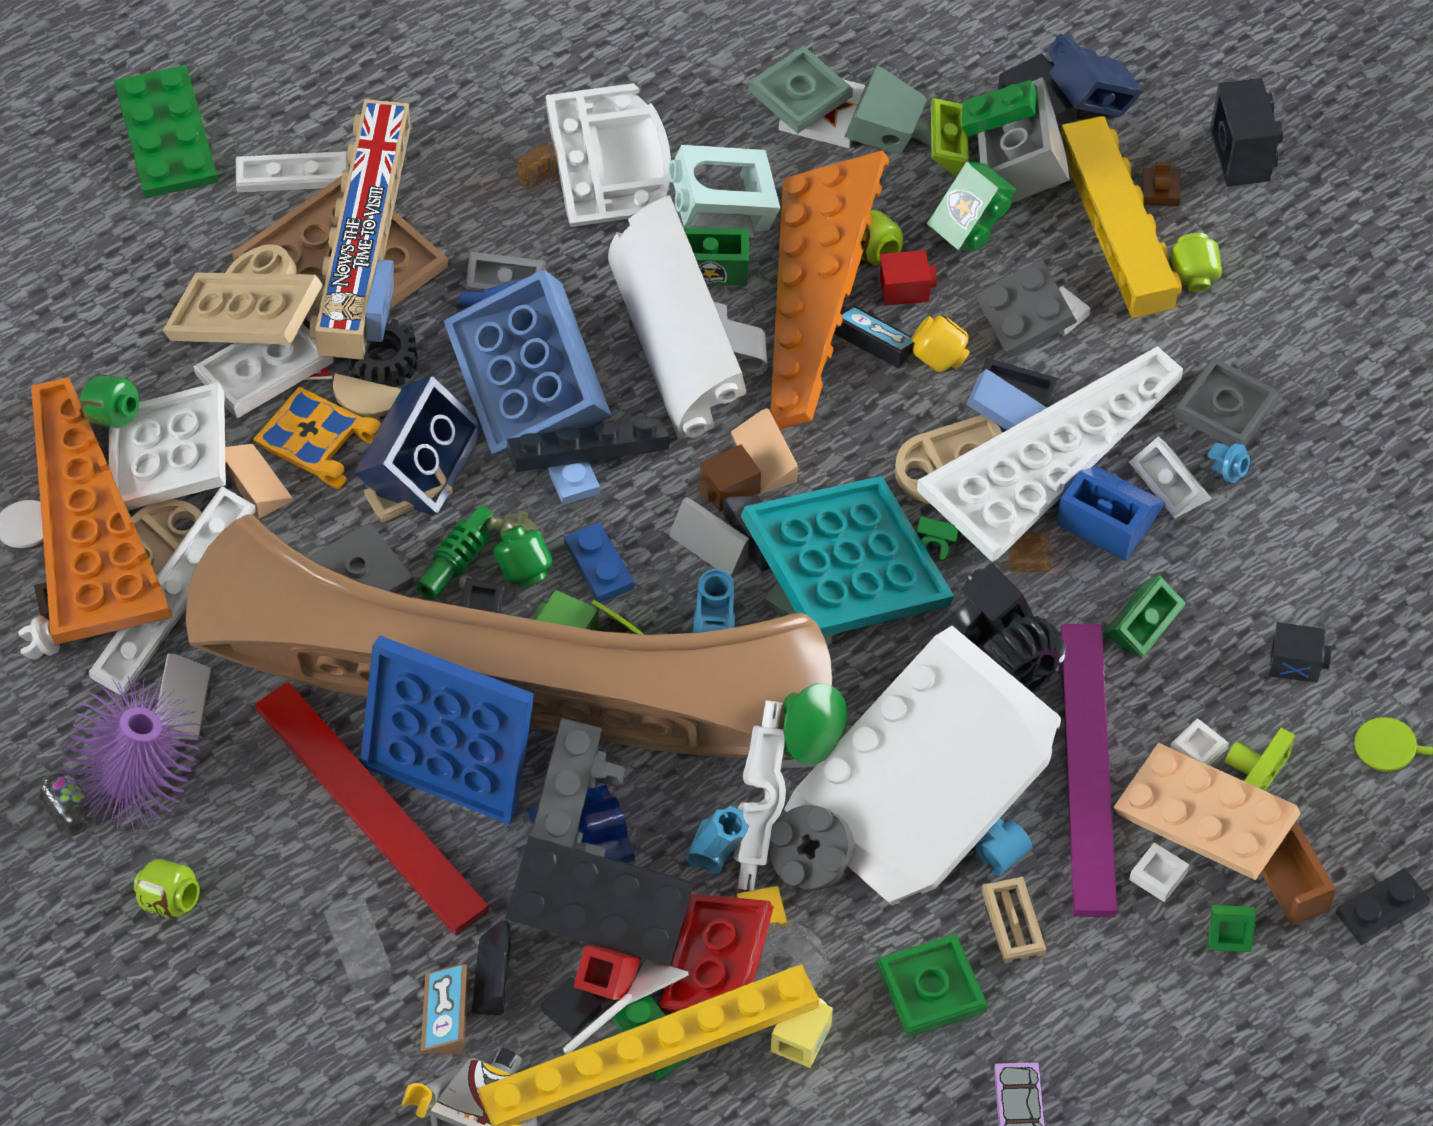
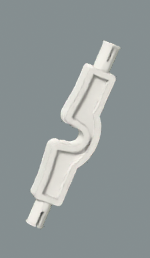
(762, 771)

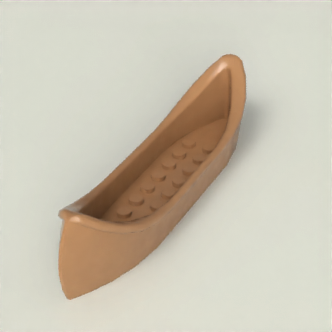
(655, 692)

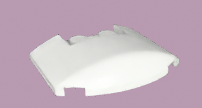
(608, 153)

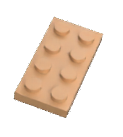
(1207, 811)

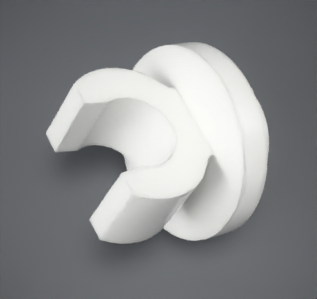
(41, 639)

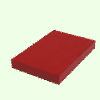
(717, 948)

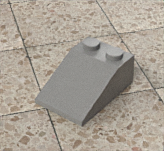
(1028, 150)

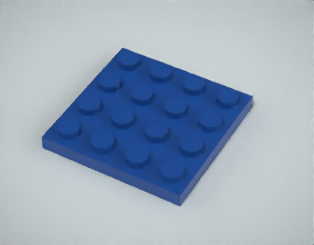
(445, 729)

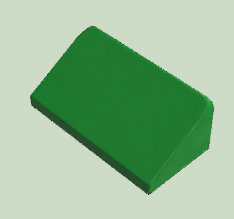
(1145, 616)

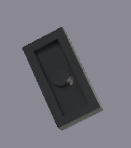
(1382, 906)

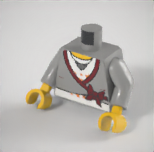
(456, 1093)

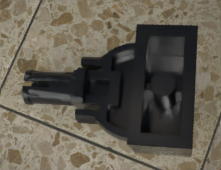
(989, 605)

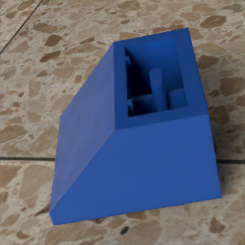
(1107, 511)

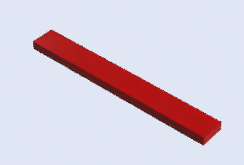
(372, 808)

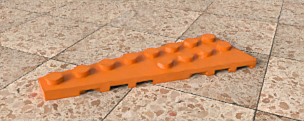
(817, 265)
(91, 548)

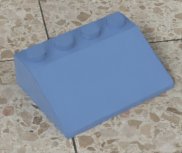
(526, 362)

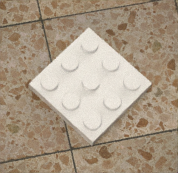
(170, 447)

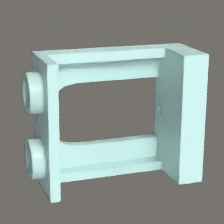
(758, 201)

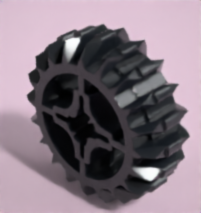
(1028, 651)

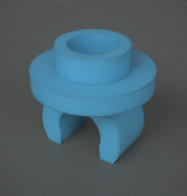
(1231, 461)

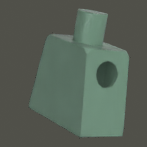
(889, 114)

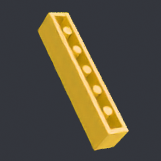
(1119, 217)

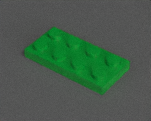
(165, 131)

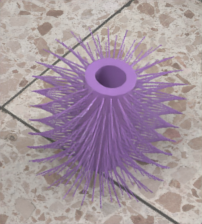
(130, 752)

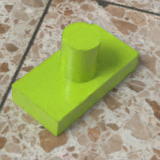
(1264, 767)

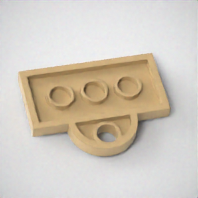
(246, 301)

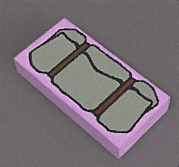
(1018, 1094)

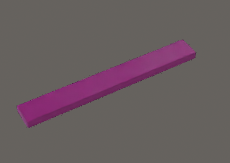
(1088, 772)

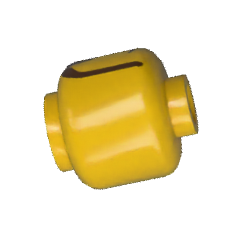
(940, 343)

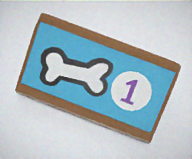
(445, 1011)

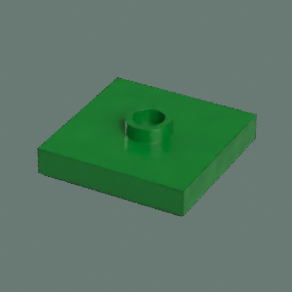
(931, 985)

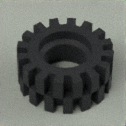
(393, 369)

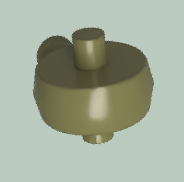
(510, 521)

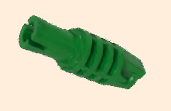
(455, 553)

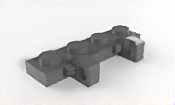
(571, 771)

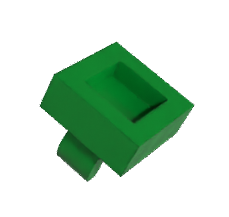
(939, 533)
(1231, 928)

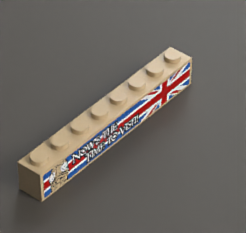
(362, 227)

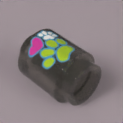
(66, 809)

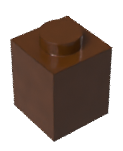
(728, 476)

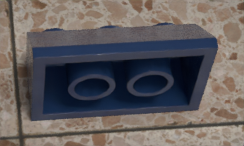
(422, 430)

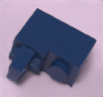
(1092, 80)

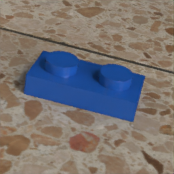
(599, 562)

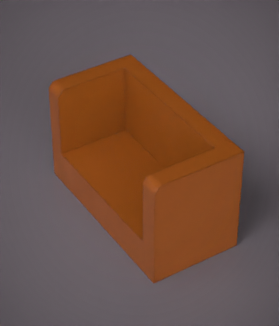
(1298, 878)

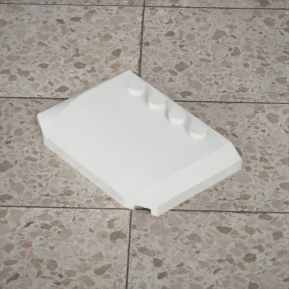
(932, 766)

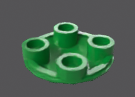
(813, 723)

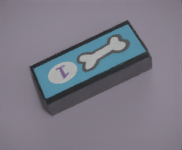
(875, 336)

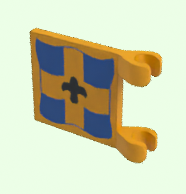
(311, 432)

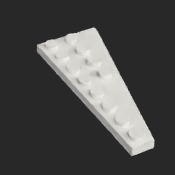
(1023, 472)

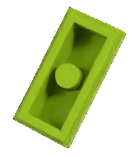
(948, 139)

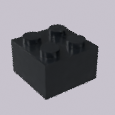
(1245, 132)

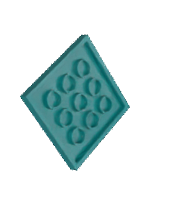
(847, 556)

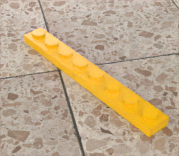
(648, 1047)

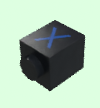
(1299, 652)

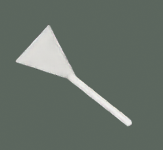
(648, 980)

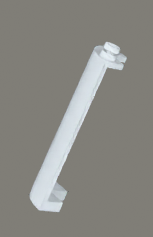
(675, 318)

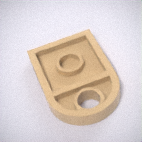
(939, 447)
(156, 529)

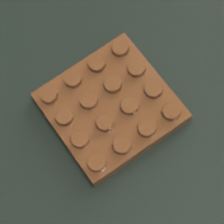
(306, 239)

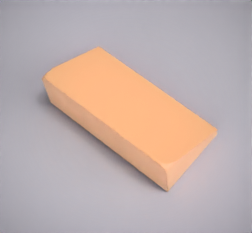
(768, 450)
(255, 479)

